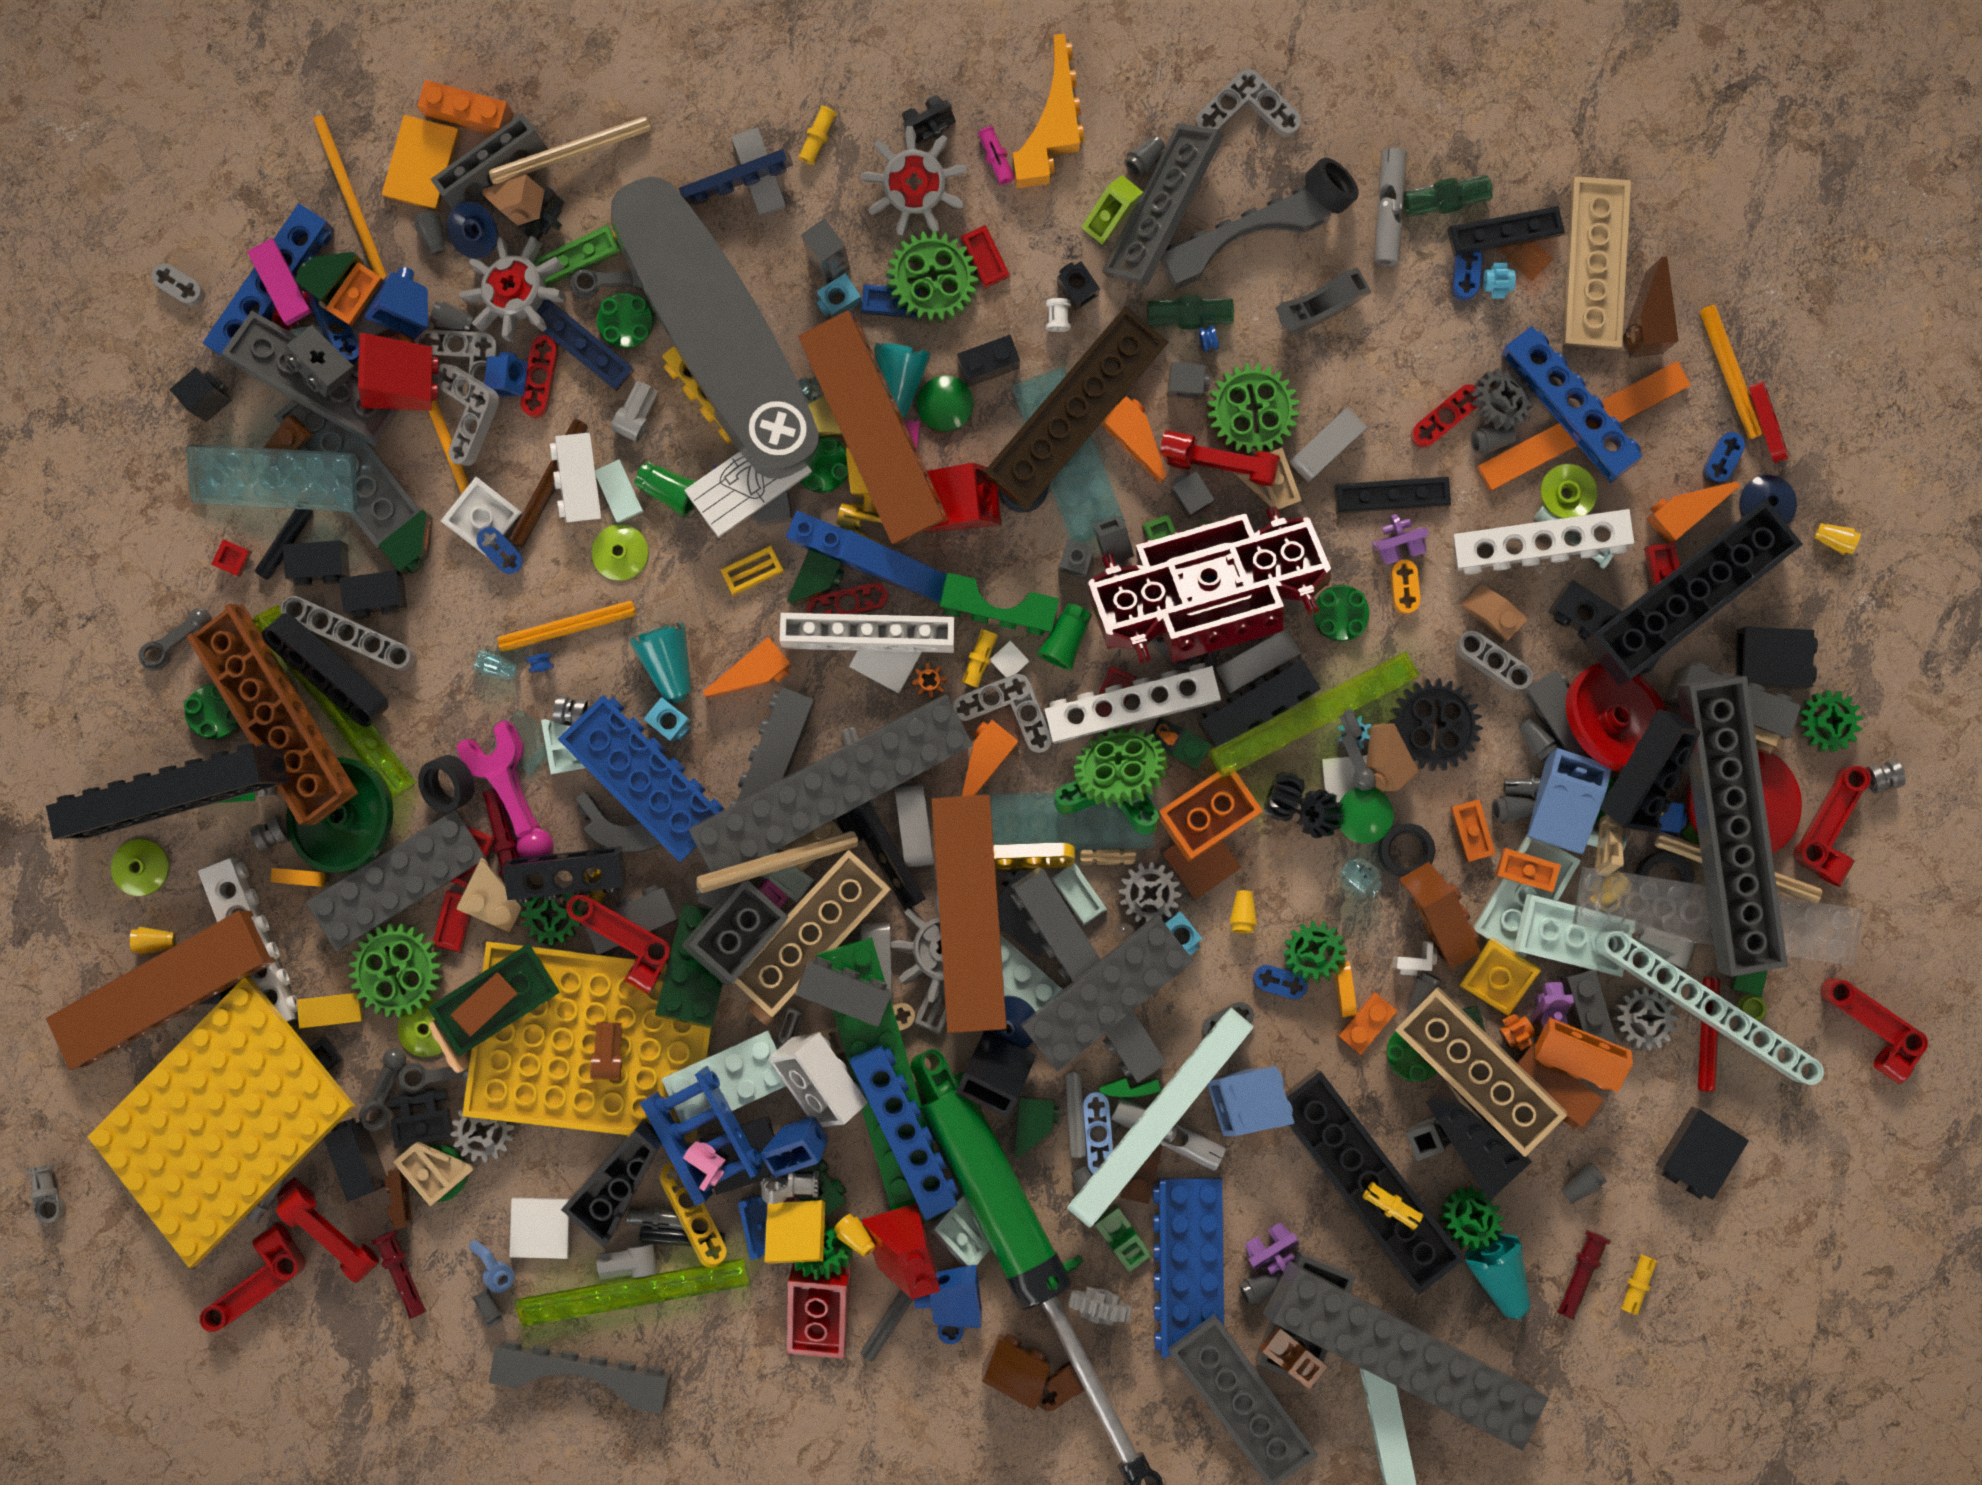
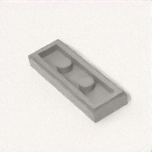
(767, 191)

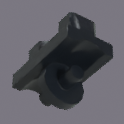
(932, 121)
(548, 217)

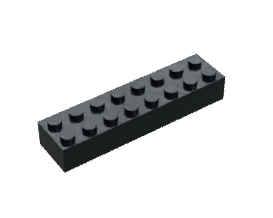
(1692, 593)
(168, 792)
(1355, 1161)

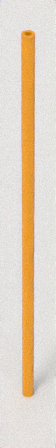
(378, 268)

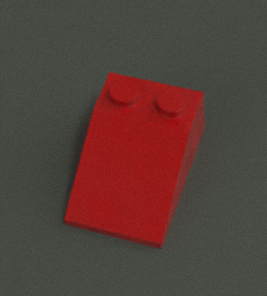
(818, 1313)

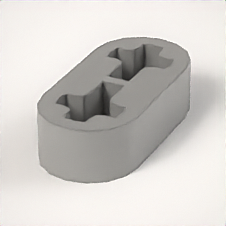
(181, 279)

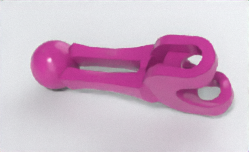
(502, 773)

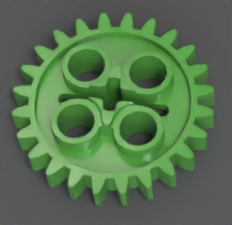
(925, 253)
(1278, 406)
(1121, 767)
(372, 980)

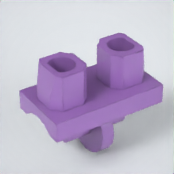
(1388, 546)
(1552, 1004)
(1283, 1243)

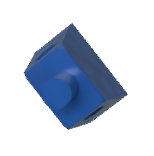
(400, 304)
(804, 1146)
(958, 1298)

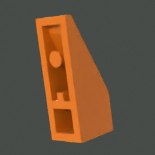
(1133, 432)
(1683, 511)
(754, 670)
(987, 754)

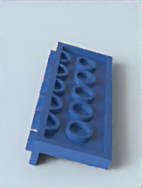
(639, 774)
(1188, 1256)

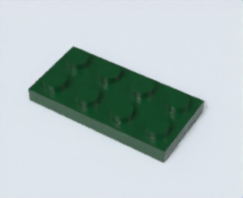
(522, 972)
(688, 989)

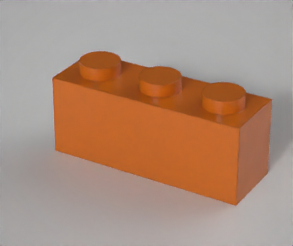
(463, 108)
(1583, 1055)

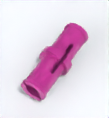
(989, 139)

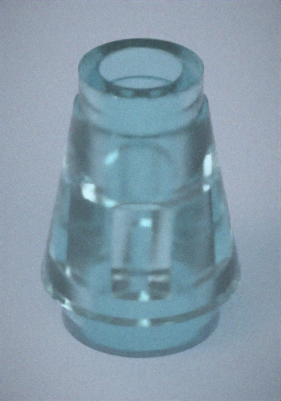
(493, 665)

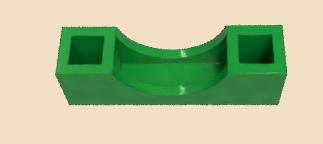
(961, 595)

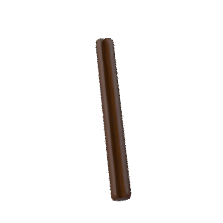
(541, 495)

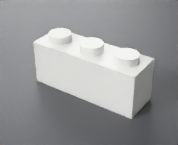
(575, 477)

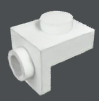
(1410, 965)

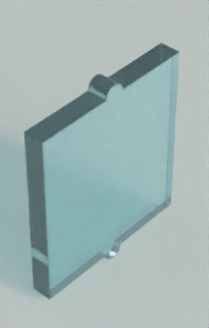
(532, 738)

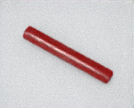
(1708, 1044)

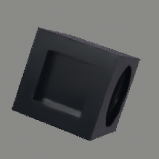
(1080, 296)

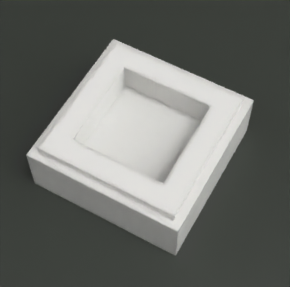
(1009, 660)

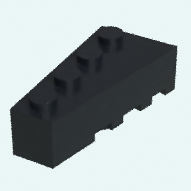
(1259, 705)
(1651, 773)
(1481, 1146)
(610, 1189)

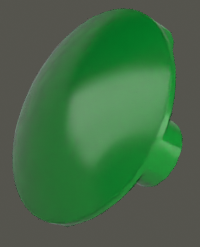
(625, 320)
(945, 403)
(827, 467)
(1341, 613)
(209, 714)
(1367, 815)
(1407, 1061)

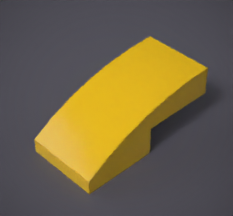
(329, 1010)

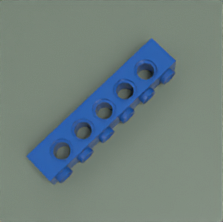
(253, 291)
(1554, 398)
(930, 1200)

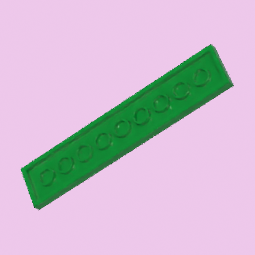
(860, 1036)

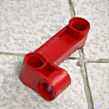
(1182, 451)
(1827, 824)
(628, 935)
(1895, 1059)
(297, 1206)
(273, 1246)

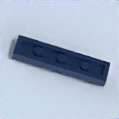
(747, 174)
(584, 346)

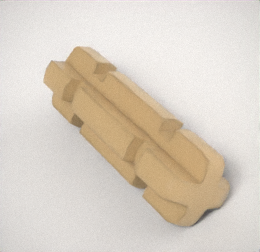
(1108, 857)

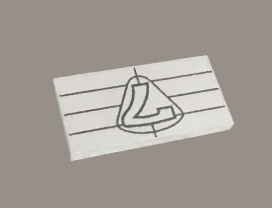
(736, 492)

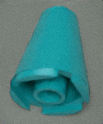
(902, 371)
(666, 660)
(1502, 1274)

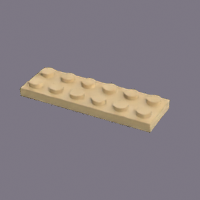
(1596, 263)

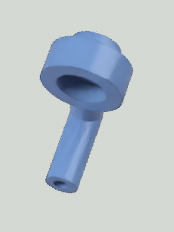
(494, 1269)

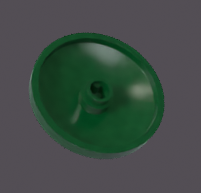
(352, 832)

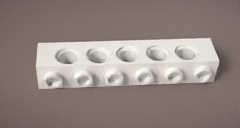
(1615, 522)
(867, 632)
(1199, 674)
(215, 882)

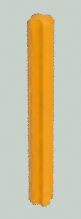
(1731, 371)
(566, 626)

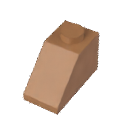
(517, 199)
(1494, 613)
(1389, 758)

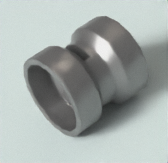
(568, 709)
(1886, 776)
(269, 834)

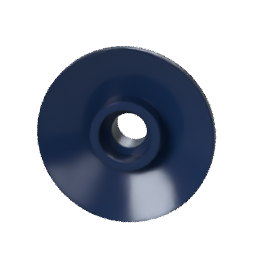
(463, 231)
(1769, 486)
(1016, 1013)

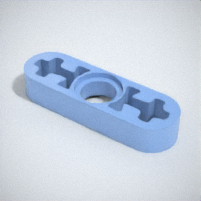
(1088, 1112)

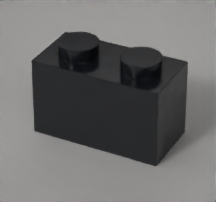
(988, 360)
(201, 393)
(316, 562)
(373, 594)

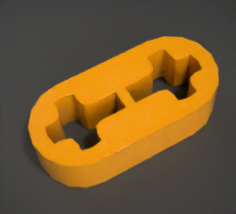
(1412, 586)
(298, 877)
(1345, 991)

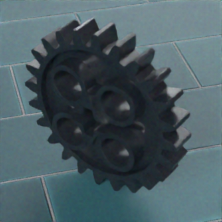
(1461, 727)

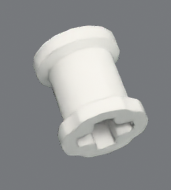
(1058, 315)

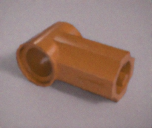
(606, 1059)

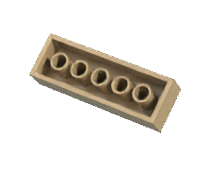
(813, 926)
(1481, 1071)

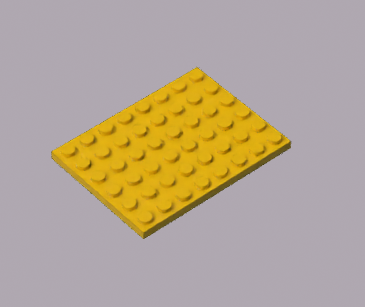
(542, 1061)
(220, 1121)

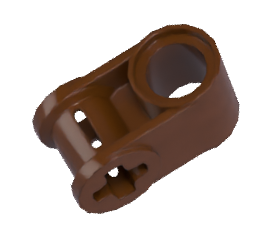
(1065, 1384)

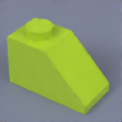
(1112, 209)

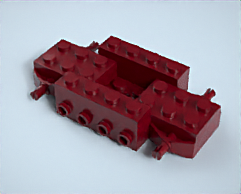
(1199, 617)

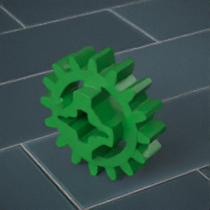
(1830, 732)
(550, 925)
(1325, 946)
(1468, 1231)
(832, 1257)

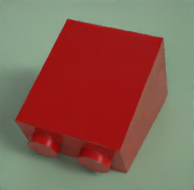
(396, 374)
(966, 497)
(904, 1250)

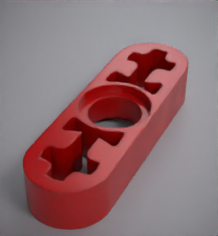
(550, 357)
(1447, 404)
(1769, 422)
(866, 591)

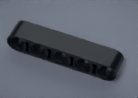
(325, 670)

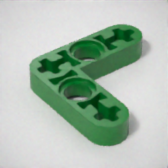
(1132, 813)

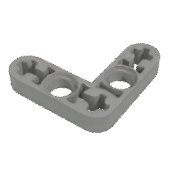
(1252, 97)
(470, 350)
(475, 409)
(1016, 701)

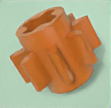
(930, 689)
(1517, 1032)

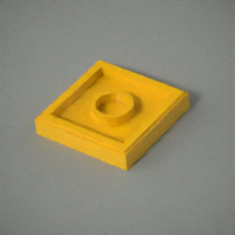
(1500, 977)
(795, 1232)

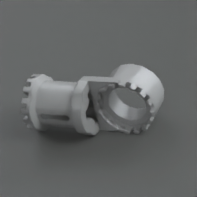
(789, 1186)
(44, 1191)

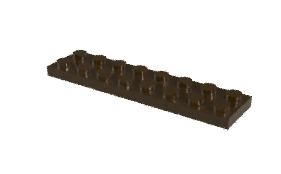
(1075, 408)

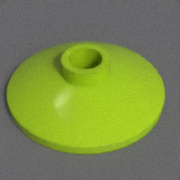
(1578, 484)
(632, 559)
(153, 867)
(412, 1038)

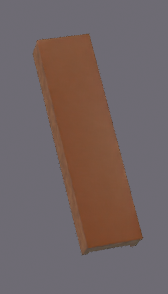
(873, 427)
(272, 712)
(969, 914)
(159, 990)

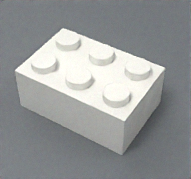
(818, 1079)

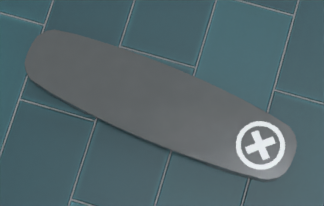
(715, 327)

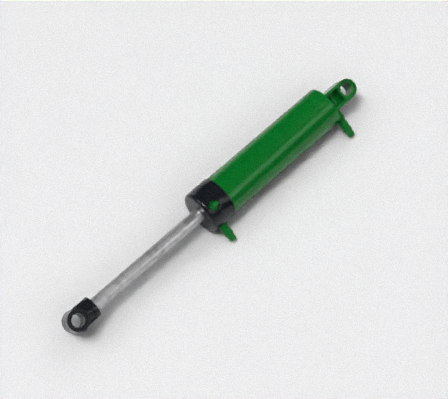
(1014, 1233)

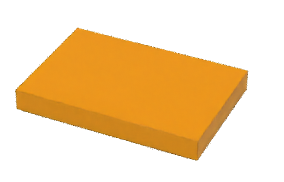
(419, 155)

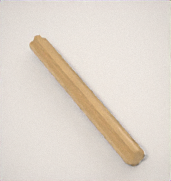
(569, 150)
(1692, 852)
(776, 861)

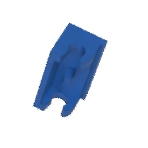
(754, 1218)

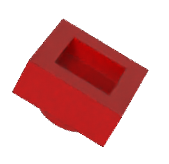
(231, 558)

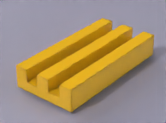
(757, 580)

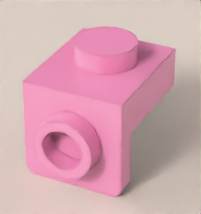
(705, 1159)

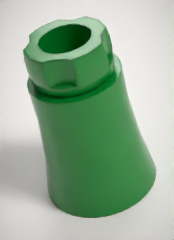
(665, 487)
(1066, 637)

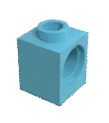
(842, 286)
(659, 712)
(1179, 921)

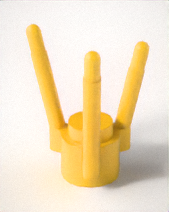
(852, 516)

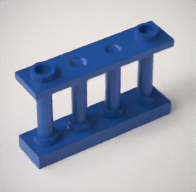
(672, 1133)

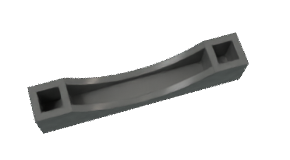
(1295, 213)
(638, 1386)

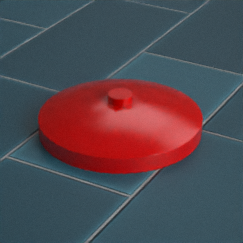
(1610, 717)
(1781, 799)

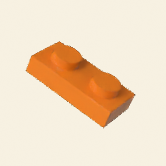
(354, 294)
(1472, 830)
(1528, 870)
(1367, 1023)

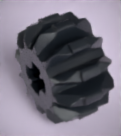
(1284, 796)
(1320, 813)

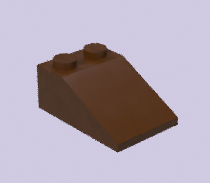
(1653, 319)
(1016, 1370)

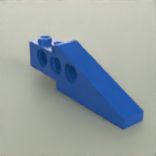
(865, 556)

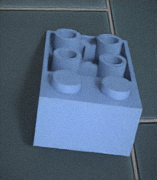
(1568, 800)
(1250, 1101)

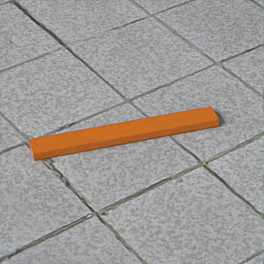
(1557, 441)

